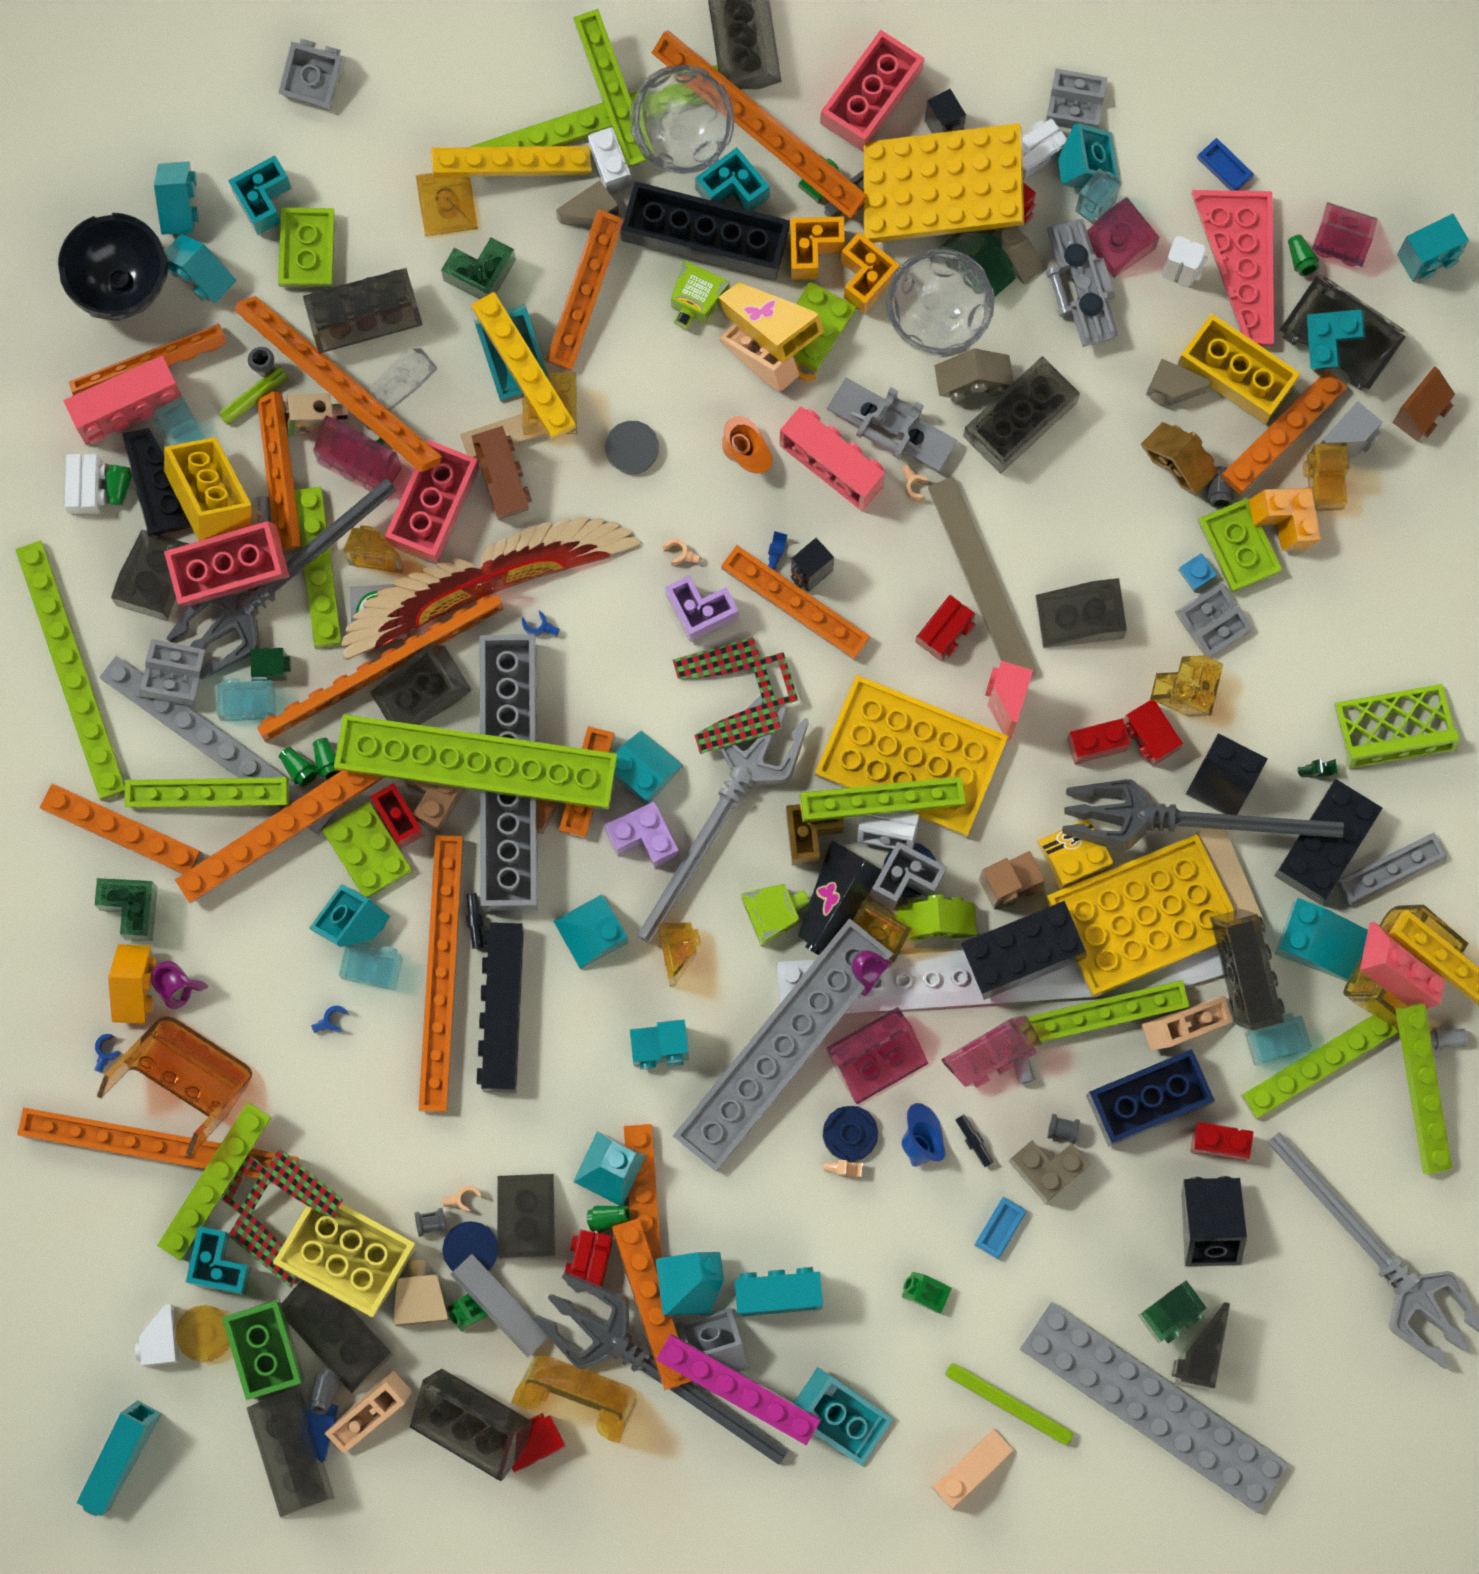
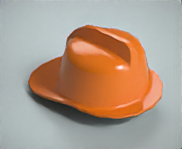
(745, 445)

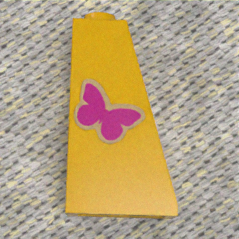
(770, 320)

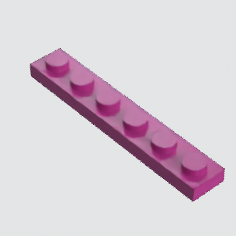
(738, 1389)

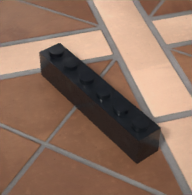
(502, 1007)

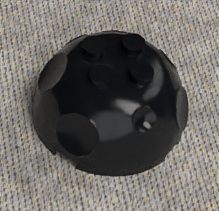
(112, 266)

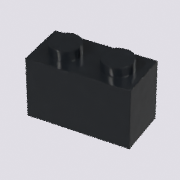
(944, 113)
(811, 565)

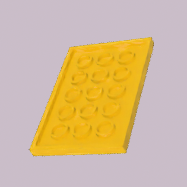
(944, 183)
(901, 739)
(1145, 914)

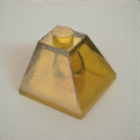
(446, 204)
(371, 550)
(883, 926)
(678, 948)

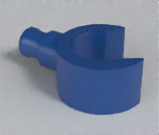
(776, 549)
(544, 628)
(325, 1023)
(103, 1059)

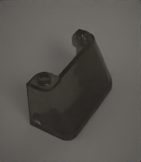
(1360, 358)

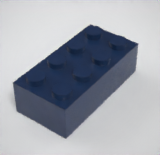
(1150, 1097)

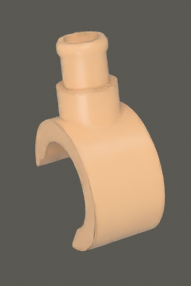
(913, 478)
(687, 556)
(844, 1168)
(456, 1200)

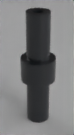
(474, 920)
(974, 1140)

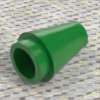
(1303, 258)
(117, 484)
(324, 758)
(298, 767)
(604, 1217)

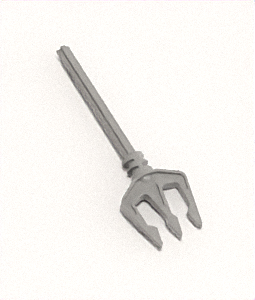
(746, 770)
(1412, 1291)

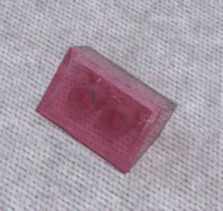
(355, 455)
(993, 1052)
(877, 1055)

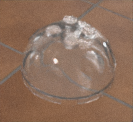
(682, 119)
(940, 302)

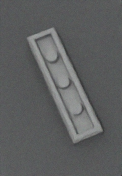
(1391, 869)
(499, 1305)

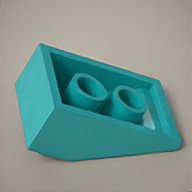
(503, 379)
(1321, 940)
(846, 1417)

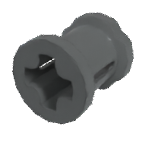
(1063, 1128)
(430, 1222)

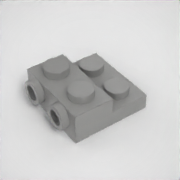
(312, 73)

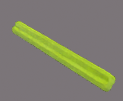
(1009, 1404)

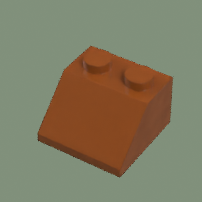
(1425, 405)

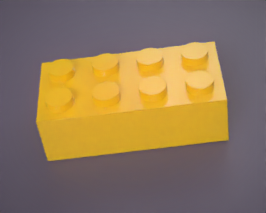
(1239, 368)
(207, 487)

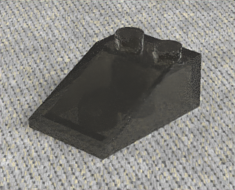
(145, 579)
(1082, 614)
(421, 687)
(526, 1217)
(1200, 1359)

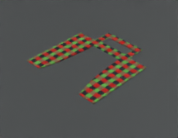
(747, 723)
(293, 1180)

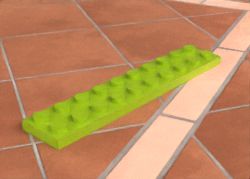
(475, 761)

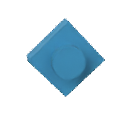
(1197, 572)

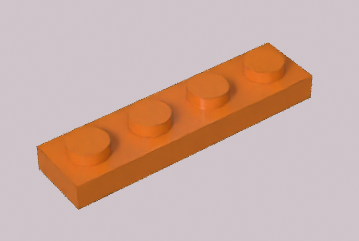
(577, 818)

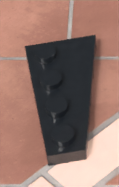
(155, 494)

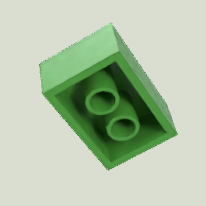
(263, 1349)

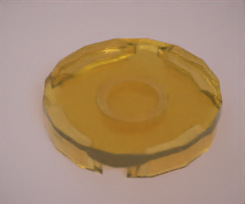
(202, 1333)

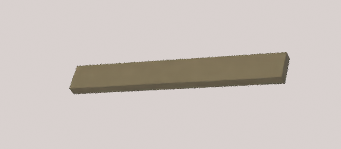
(979, 574)

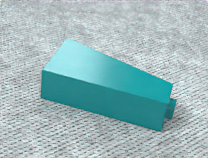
(118, 1457)

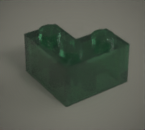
(988, 253)
(480, 275)
(136, 902)
(1172, 1311)

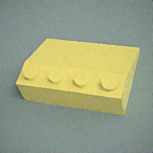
(346, 1256)

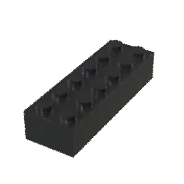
(705, 230)

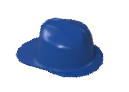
(923, 1137)

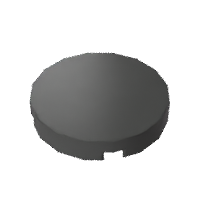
(632, 447)

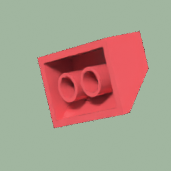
(1007, 693)
(1399, 969)

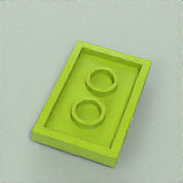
(306, 247)
(834, 317)
(1239, 546)
(367, 850)

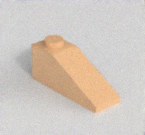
(759, 360)
(1187, 1023)
(369, 1412)
(972, 1469)

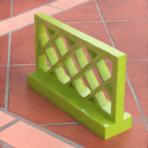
(1399, 748)

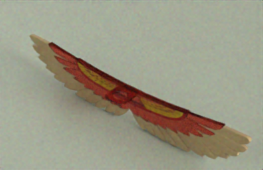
(457, 583)

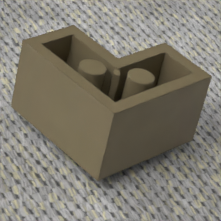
(974, 373)
(1048, 1176)

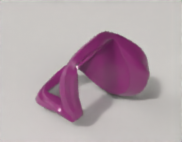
(867, 968)
(168, 978)

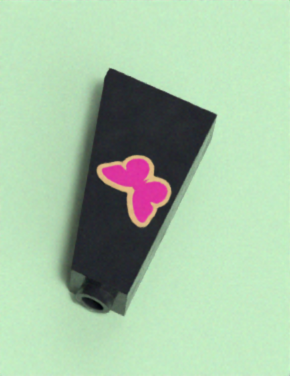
(837, 895)

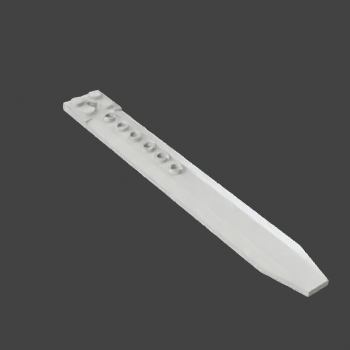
(948, 981)

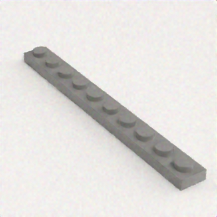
(199, 732)

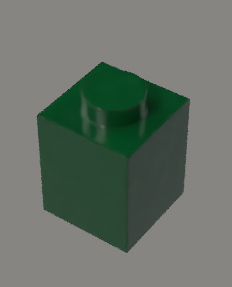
(270, 663)

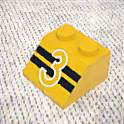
(1073, 858)

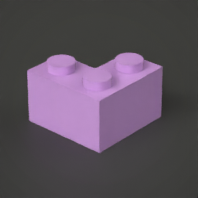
(700, 615)
(646, 828)

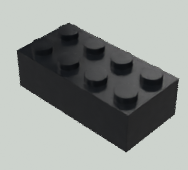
(1319, 861)
(1024, 950)

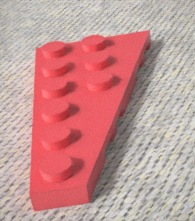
(1242, 245)

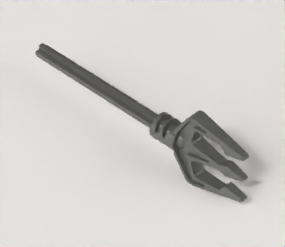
(240, 611)
(1138, 816)
(612, 1339)

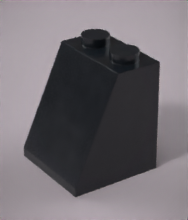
(1226, 775)
(1213, 1221)

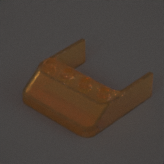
(188, 1069)

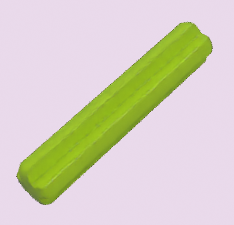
(250, 397)

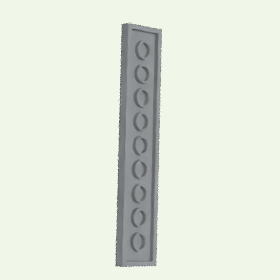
(778, 1049)
(1154, 1407)

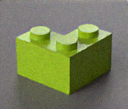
(939, 918)

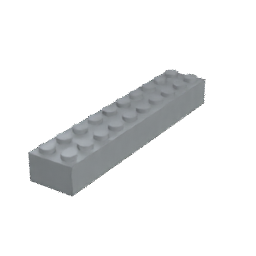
(508, 821)

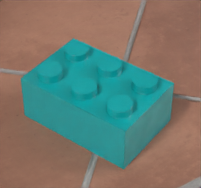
(778, 1292)

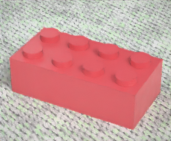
(872, 90)
(122, 400)
(832, 458)
(432, 504)
(226, 564)

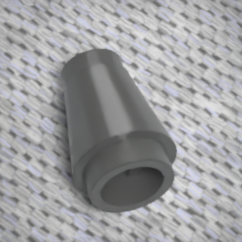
(261, 360)
(1220, 493)
(325, 1389)

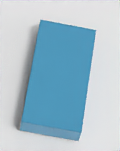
(1000, 1228)

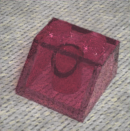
(1344, 235)
(1122, 237)

